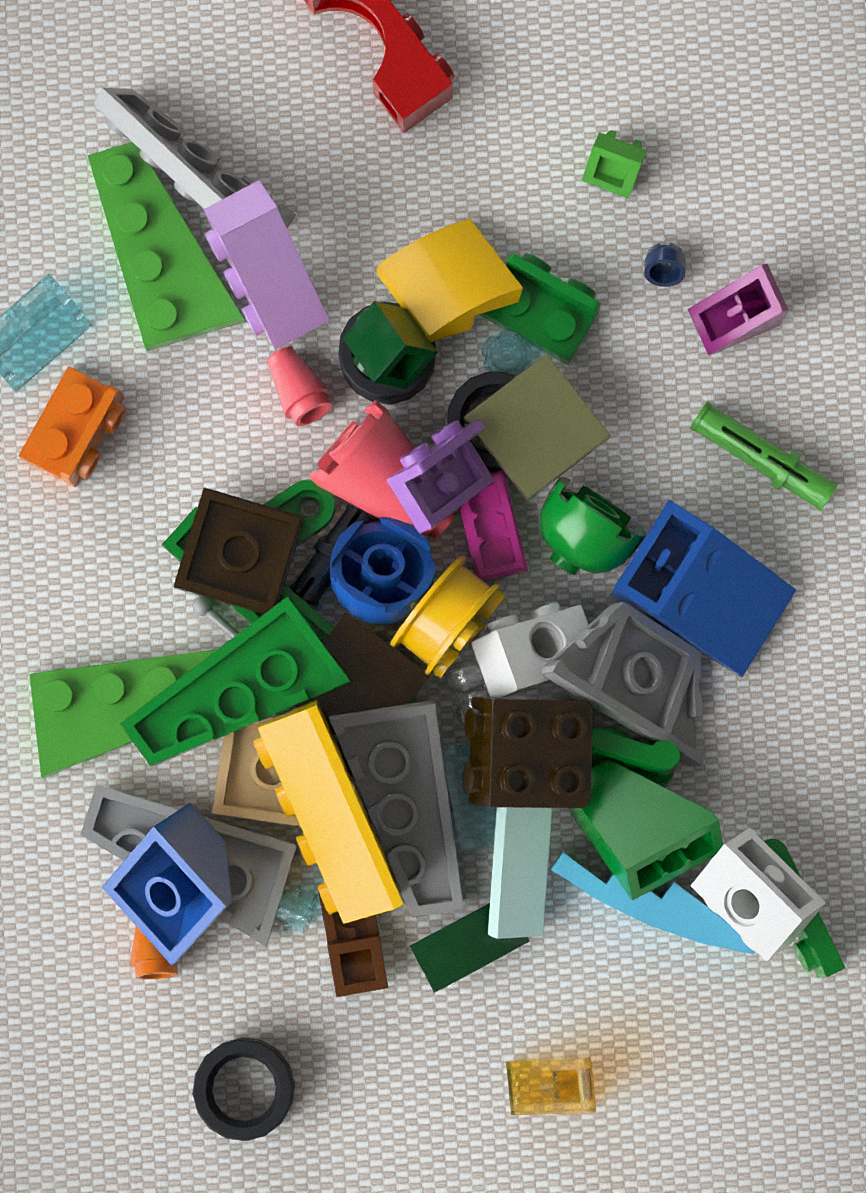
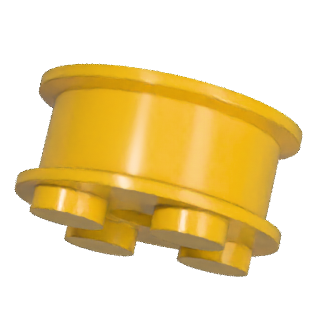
(448, 617)

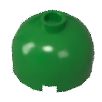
(586, 530)

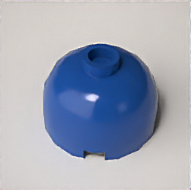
(381, 570)

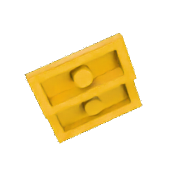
(449, 279)

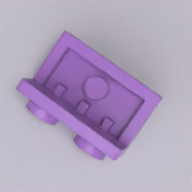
(440, 477)

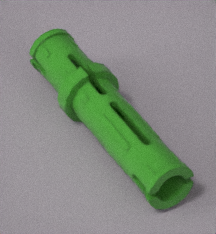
(817, 487)

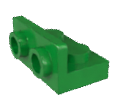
(549, 311)

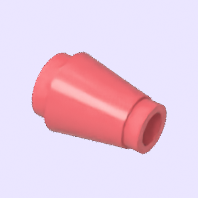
(298, 387)

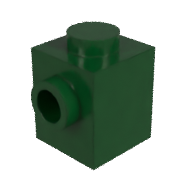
(389, 345)

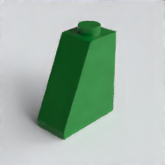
(645, 829)

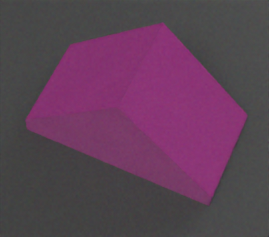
(739, 310)

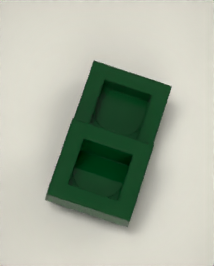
(461, 949)

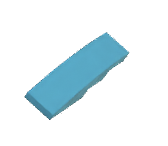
(671, 911)

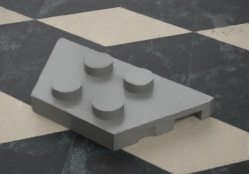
(636, 677)

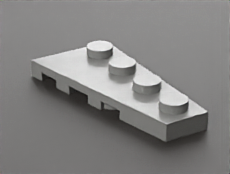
(255, 861)

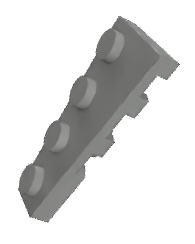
(185, 160)
(404, 788)

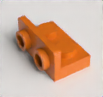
(73, 427)

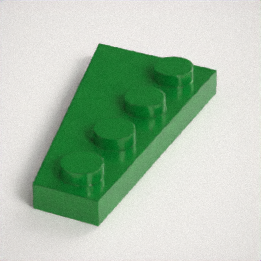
(246, 680)

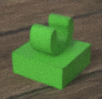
(614, 164)

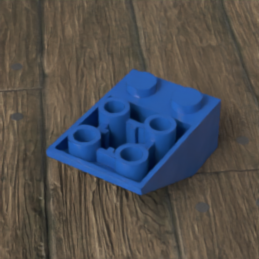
(704, 589)

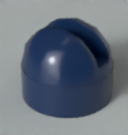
(667, 275)

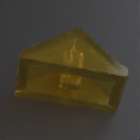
(551, 1085)

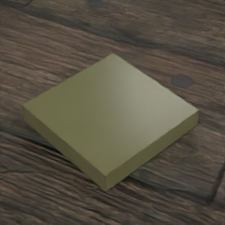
(537, 427)

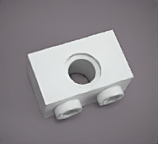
(508, 654)
(784, 898)

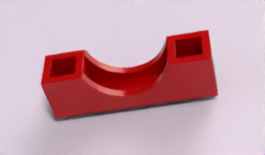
(409, 79)

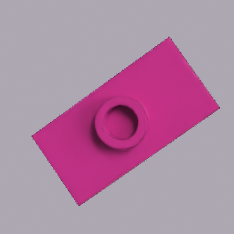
(493, 532)

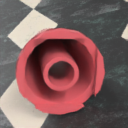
(363, 460)

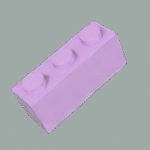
(264, 265)

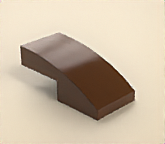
(354, 954)

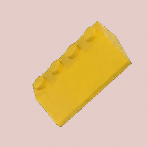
(329, 812)

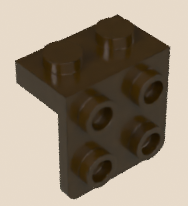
(529, 753)

